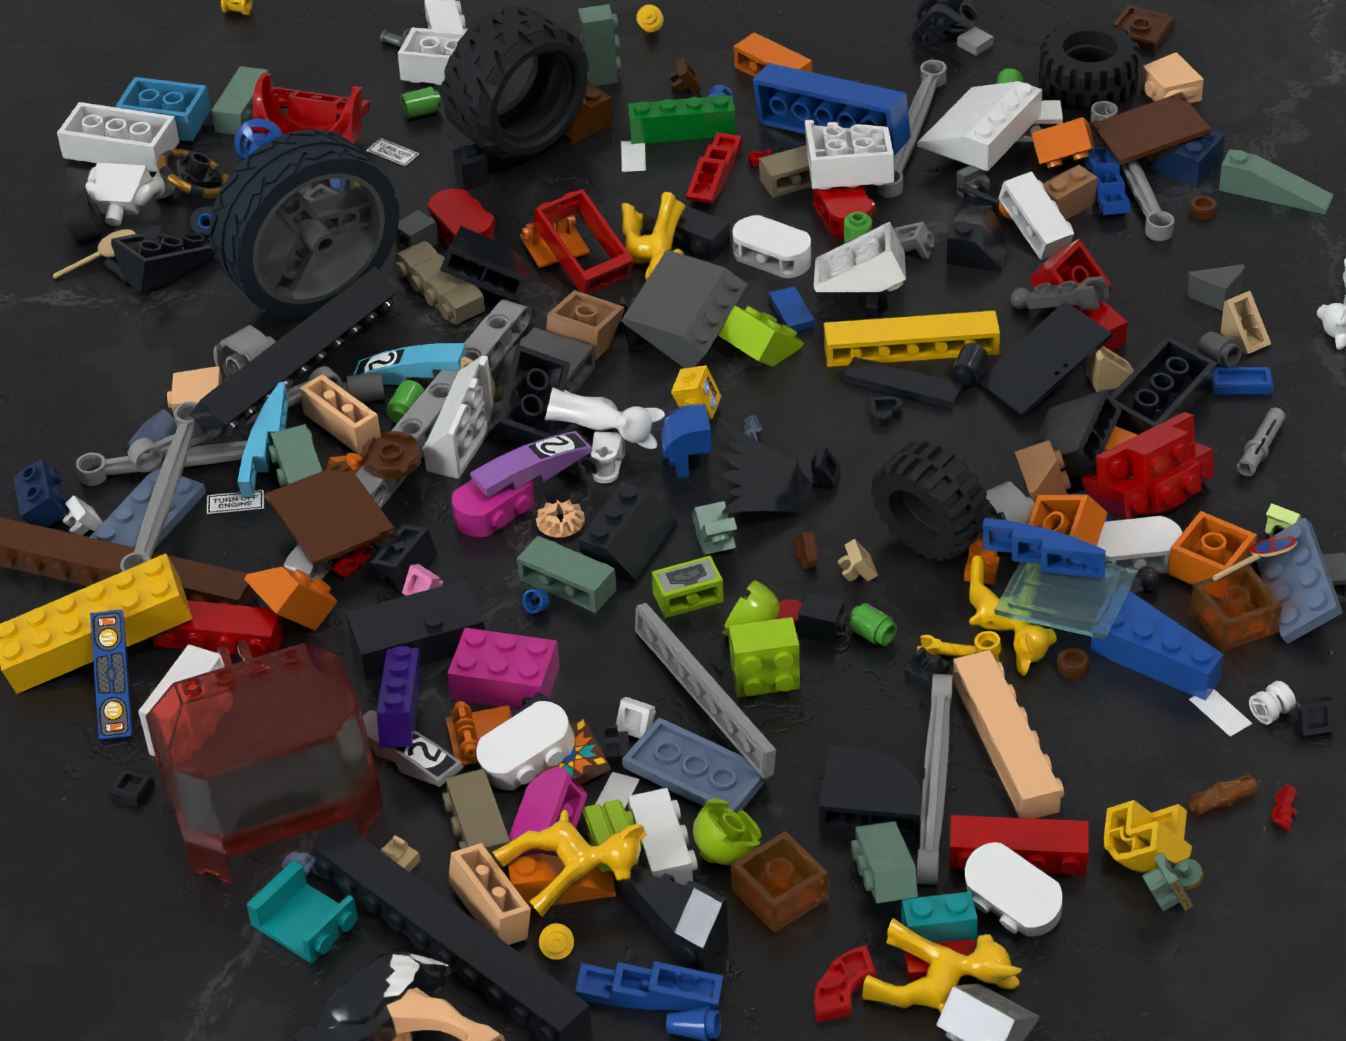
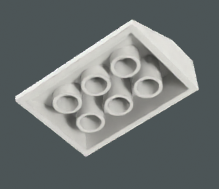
(985, 123)
(863, 264)

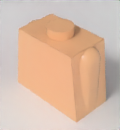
(1170, 77)
(193, 386)

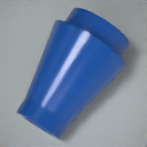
(695, 1023)

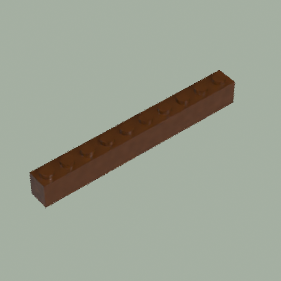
(93, 560)

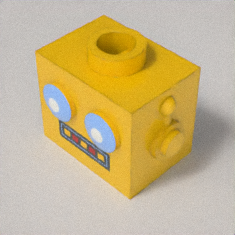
(696, 386)

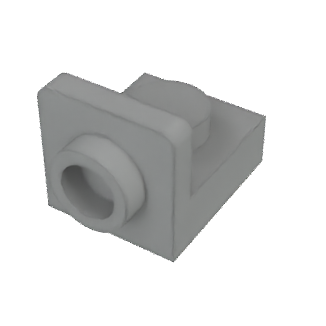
(916, 237)

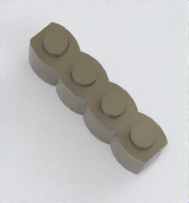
(451, 295)

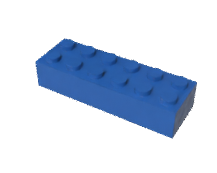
(792, 95)

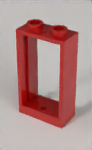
(598, 276)

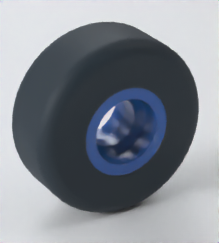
(198, 217)

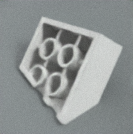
(849, 155)

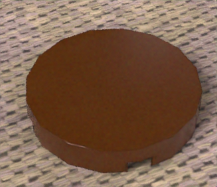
(391, 455)

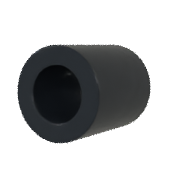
(969, 365)

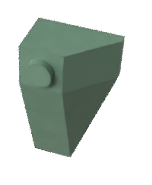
(1262, 180)

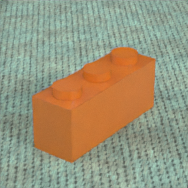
(757, 51)

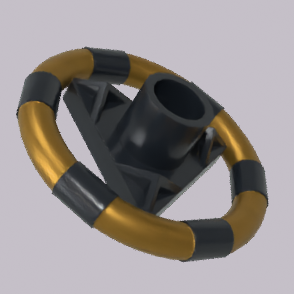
(193, 173)

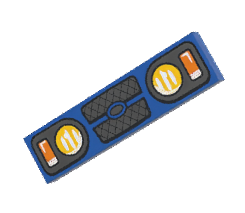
(111, 675)

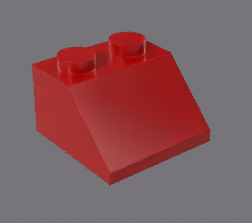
(1068, 264)

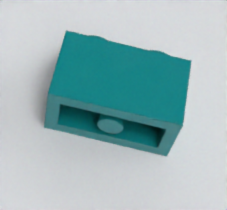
(941, 917)

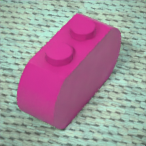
(481, 516)
(544, 802)

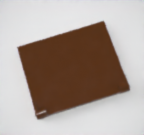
(1151, 128)
(330, 513)

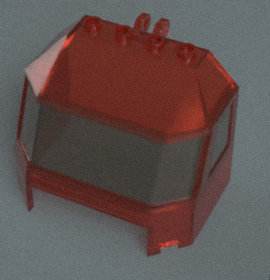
(262, 753)

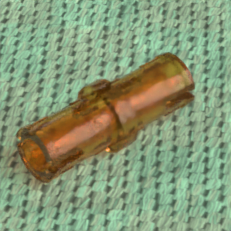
(1222, 794)

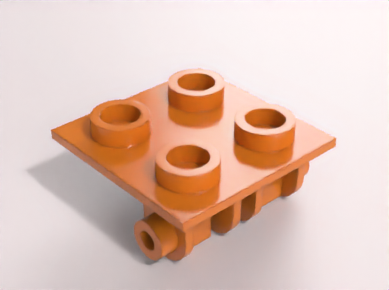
(539, 249)
(468, 727)

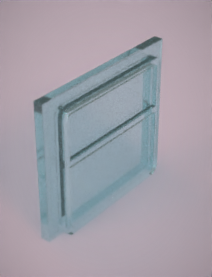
(1066, 601)

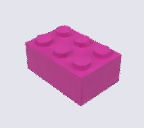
(502, 668)

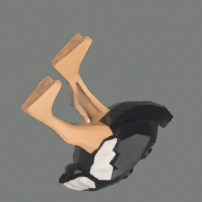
(393, 1002)

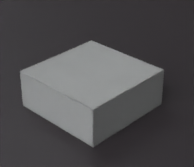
(975, 41)

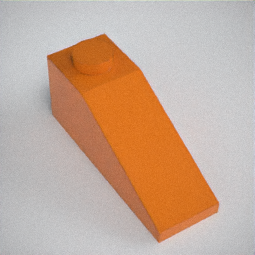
(535, 872)

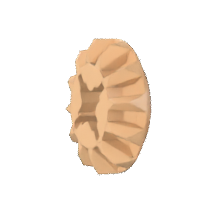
(550, 524)

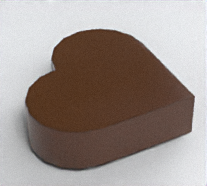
(806, 549)

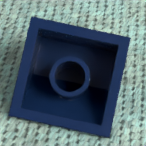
(1191, 160)

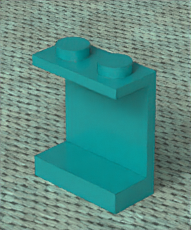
(300, 914)

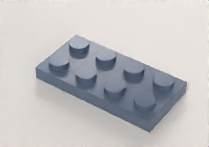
(126, 520)
(1300, 583)
(693, 766)

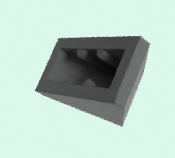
(1215, 284)

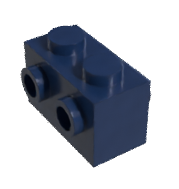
(40, 494)

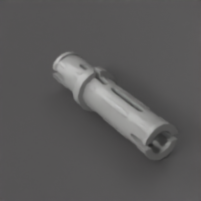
(1250, 458)

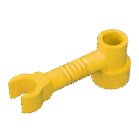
(983, 642)

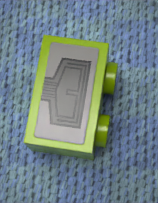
(687, 586)

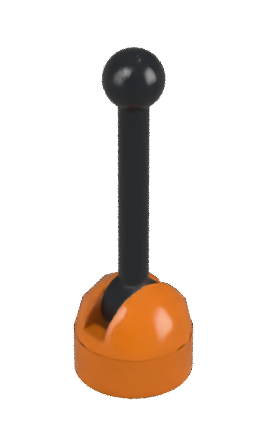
(963, 187)

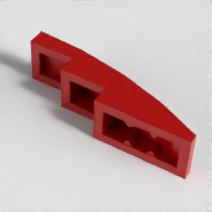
(714, 168)

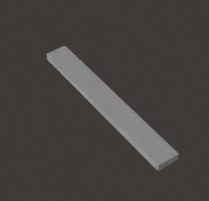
(705, 691)

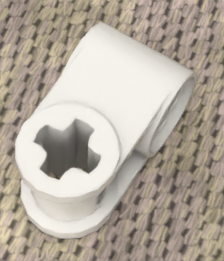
(608, 453)

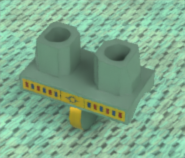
(1169, 884)

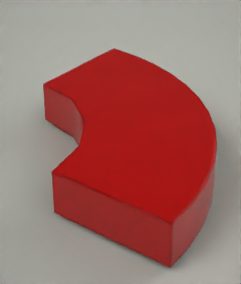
(841, 982)

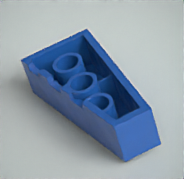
(1160, 649)

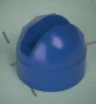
(534, 594)

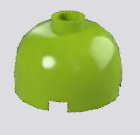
(757, 607)
(723, 834)

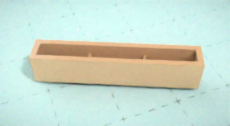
(1007, 736)

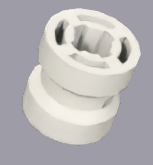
(1269, 704)

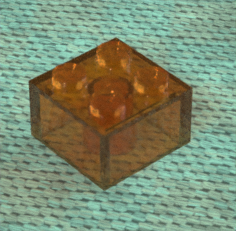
(1236, 608)
(779, 881)

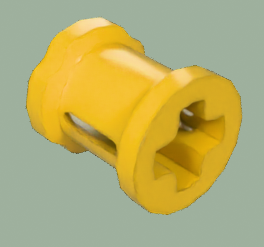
(242, 6)

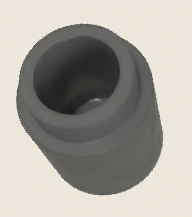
(1220, 349)

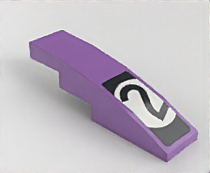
(527, 462)

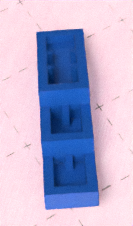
(1110, 185)
(1051, 549)
(652, 989)

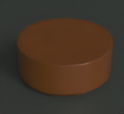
(1203, 207)
(1073, 663)

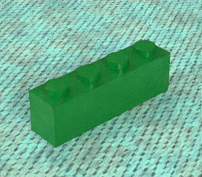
(681, 119)

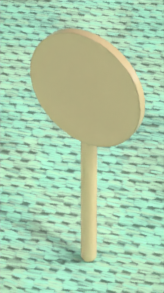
(104, 249)

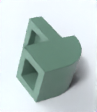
(713, 528)

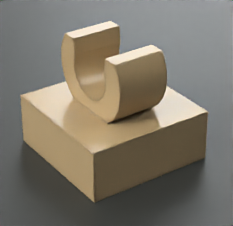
(857, 562)
(401, 853)

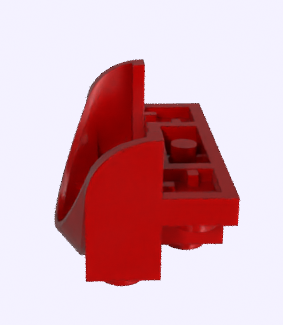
(309, 109)
(1166, 468)

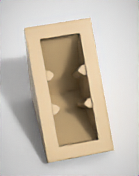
(1243, 323)
(1107, 369)

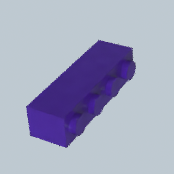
(399, 697)

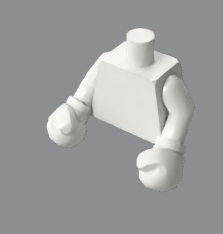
(124, 189)

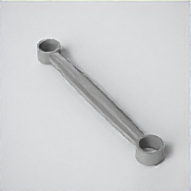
(932, 76)
(1158, 223)
(161, 447)
(196, 456)
(164, 488)
(935, 780)

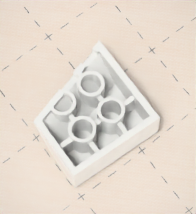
(461, 422)

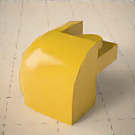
(1138, 835)

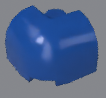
(685, 434)

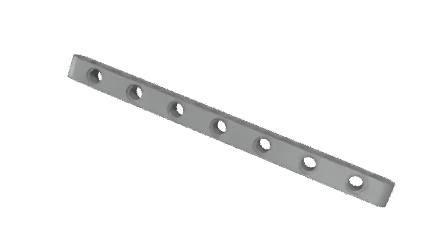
(492, 339)

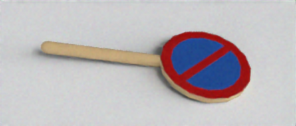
(1264, 548)

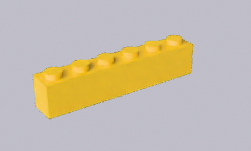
(910, 337)

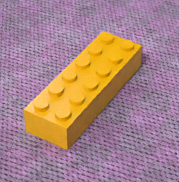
(60, 635)

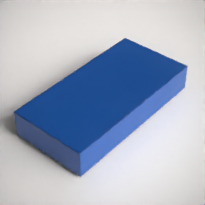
(791, 309)
(1242, 380)

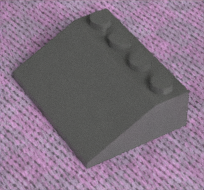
(684, 306)

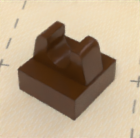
(684, 77)

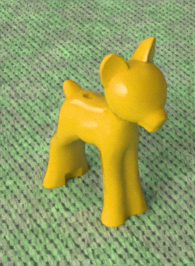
(651, 247)
(1029, 640)
(579, 858)
(987, 963)

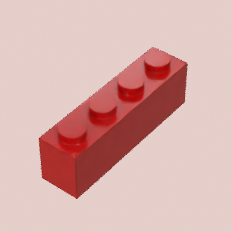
(226, 625)
(1045, 843)

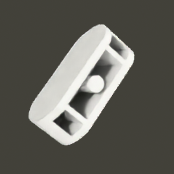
(772, 246)
(1139, 542)
(525, 745)
(1013, 890)

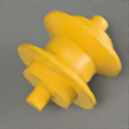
(650, 18)
(556, 941)

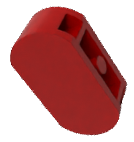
(839, 202)
(458, 208)

